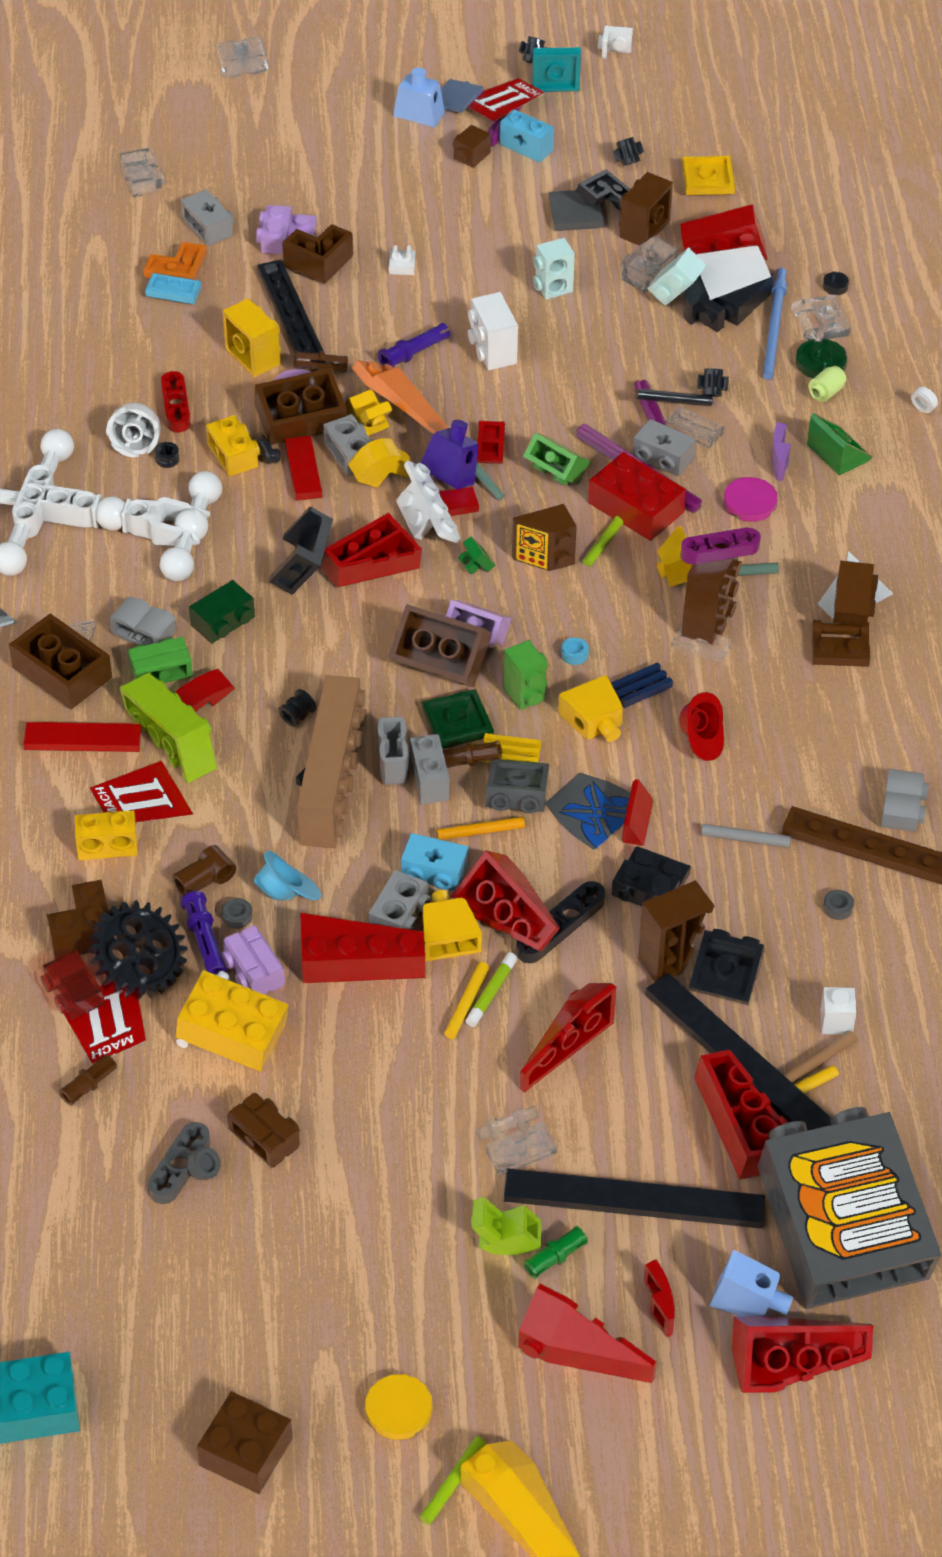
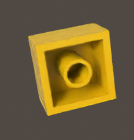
(251, 337)

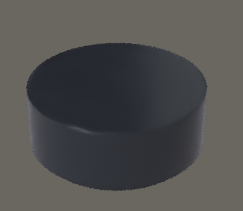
(835, 283)

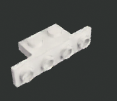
(424, 507)

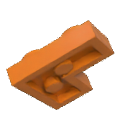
(184, 265)

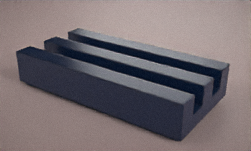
(638, 681)

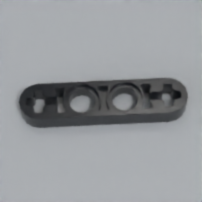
(567, 925)

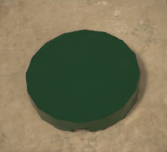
(816, 356)

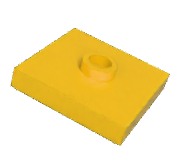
(708, 175)

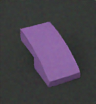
(780, 451)

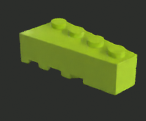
(171, 725)

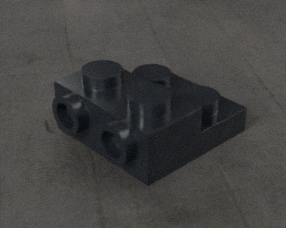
(647, 876)
(727, 966)

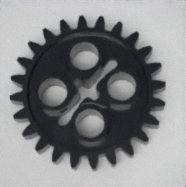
(126, 971)

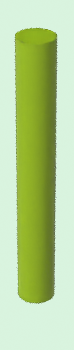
(603, 541)
(450, 1483)

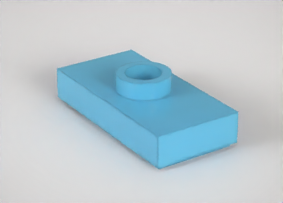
(173, 288)

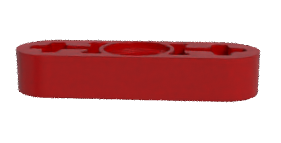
(173, 409)

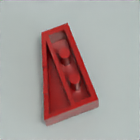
(371, 553)

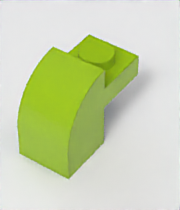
(505, 1232)

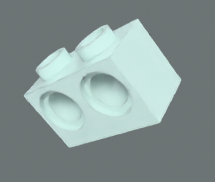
(554, 268)

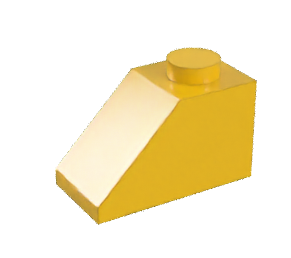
(670, 562)

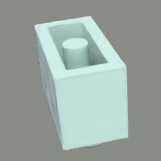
(676, 276)

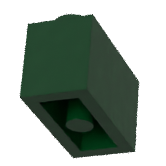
(222, 611)

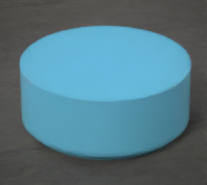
(574, 651)

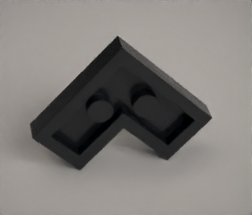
(602, 187)

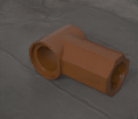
(210, 867)

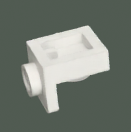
(615, 39)

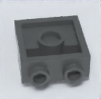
(517, 785)

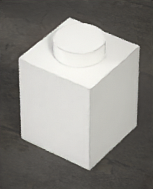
(838, 1010)

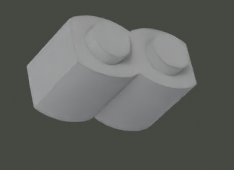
(141, 623)
(393, 750)
(903, 800)

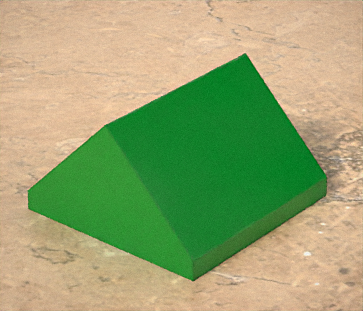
(835, 445)

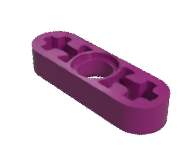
(702, 550)

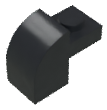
(700, 308)

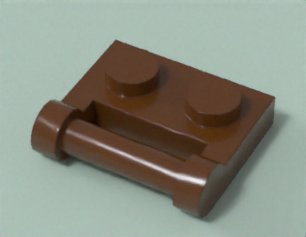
(840, 650)

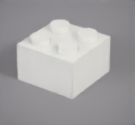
(493, 331)

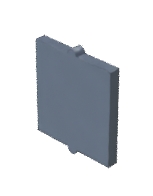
(459, 94)

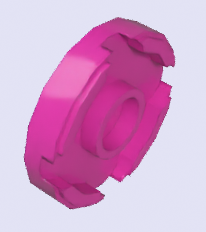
(750, 499)

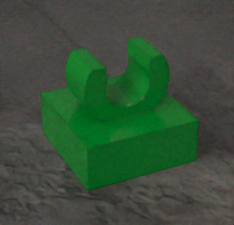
(477, 555)

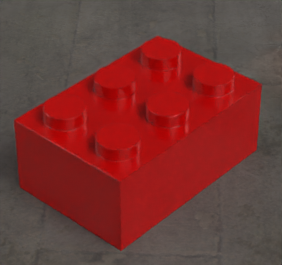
(637, 495)

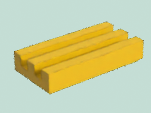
(515, 745)

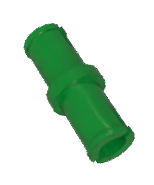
(555, 1252)

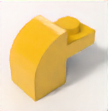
(369, 411)
(377, 460)

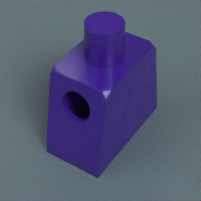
(452, 456)

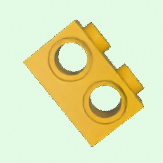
(106, 835)

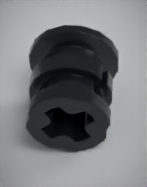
(297, 707)

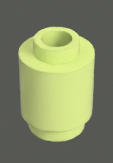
(827, 383)

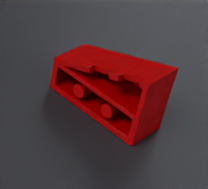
(724, 232)

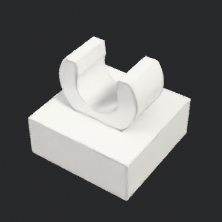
(402, 261)

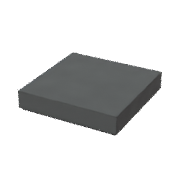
(573, 213)

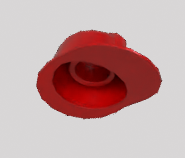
(703, 725)

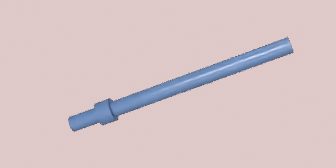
(778, 291)

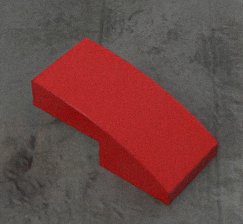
(491, 442)
(205, 688)
(662, 1299)

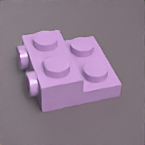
(278, 224)

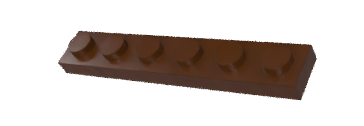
(864, 844)

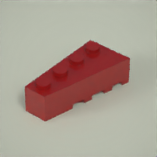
(358, 951)
(737, 1109)

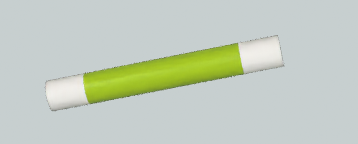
(491, 989)

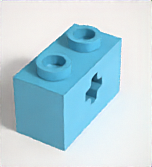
(527, 135)
(435, 861)

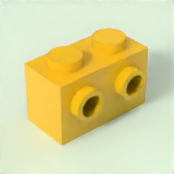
(232, 445)

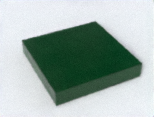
(457, 718)

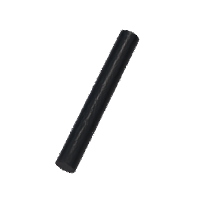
(674, 397)

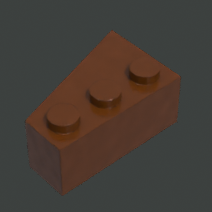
(670, 927)

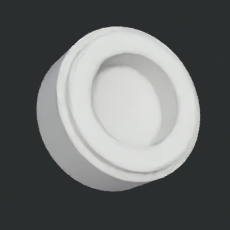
(924, 400)

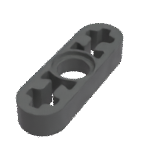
(178, 1176)

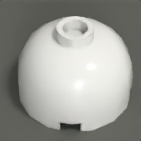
(133, 429)

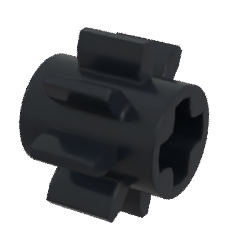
(526, 48)
(628, 151)
(712, 382)

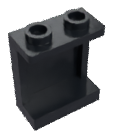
(309, 538)

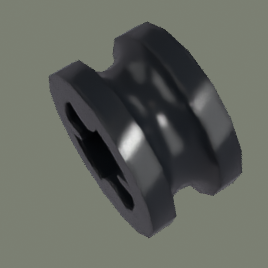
(173, 454)

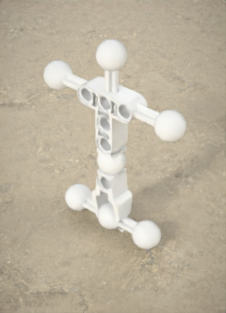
(145, 518)

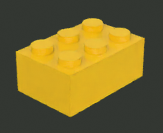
(232, 1021)

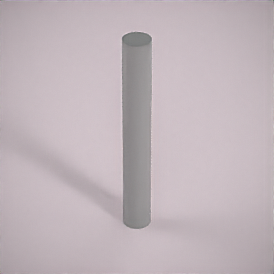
(745, 835)

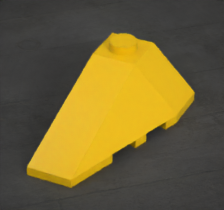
(517, 1498)

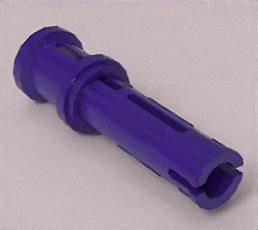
(404, 350)
(201, 923)

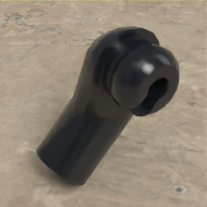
(267, 453)

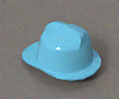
(283, 881)

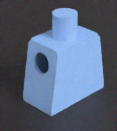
(419, 99)
(748, 1288)

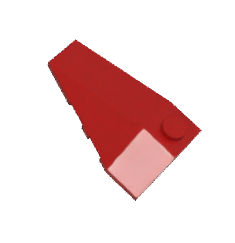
(507, 901)
(577, 1023)
(567, 1338)
(790, 1350)

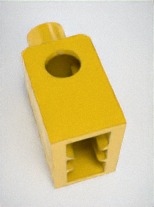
(592, 709)
(449, 928)

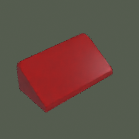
(637, 815)

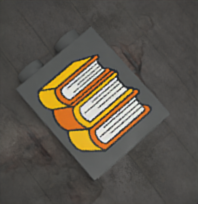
(847, 1207)

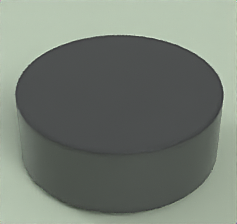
(838, 904)
(237, 913)
(203, 1163)

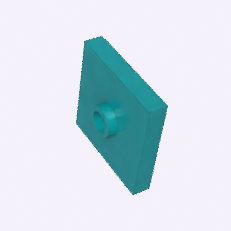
(556, 69)

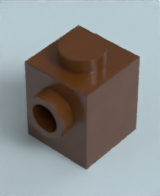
(472, 146)

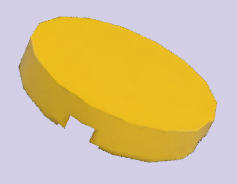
(398, 1406)

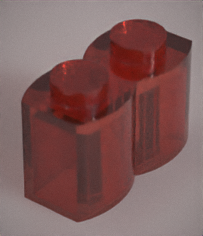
(72, 984)

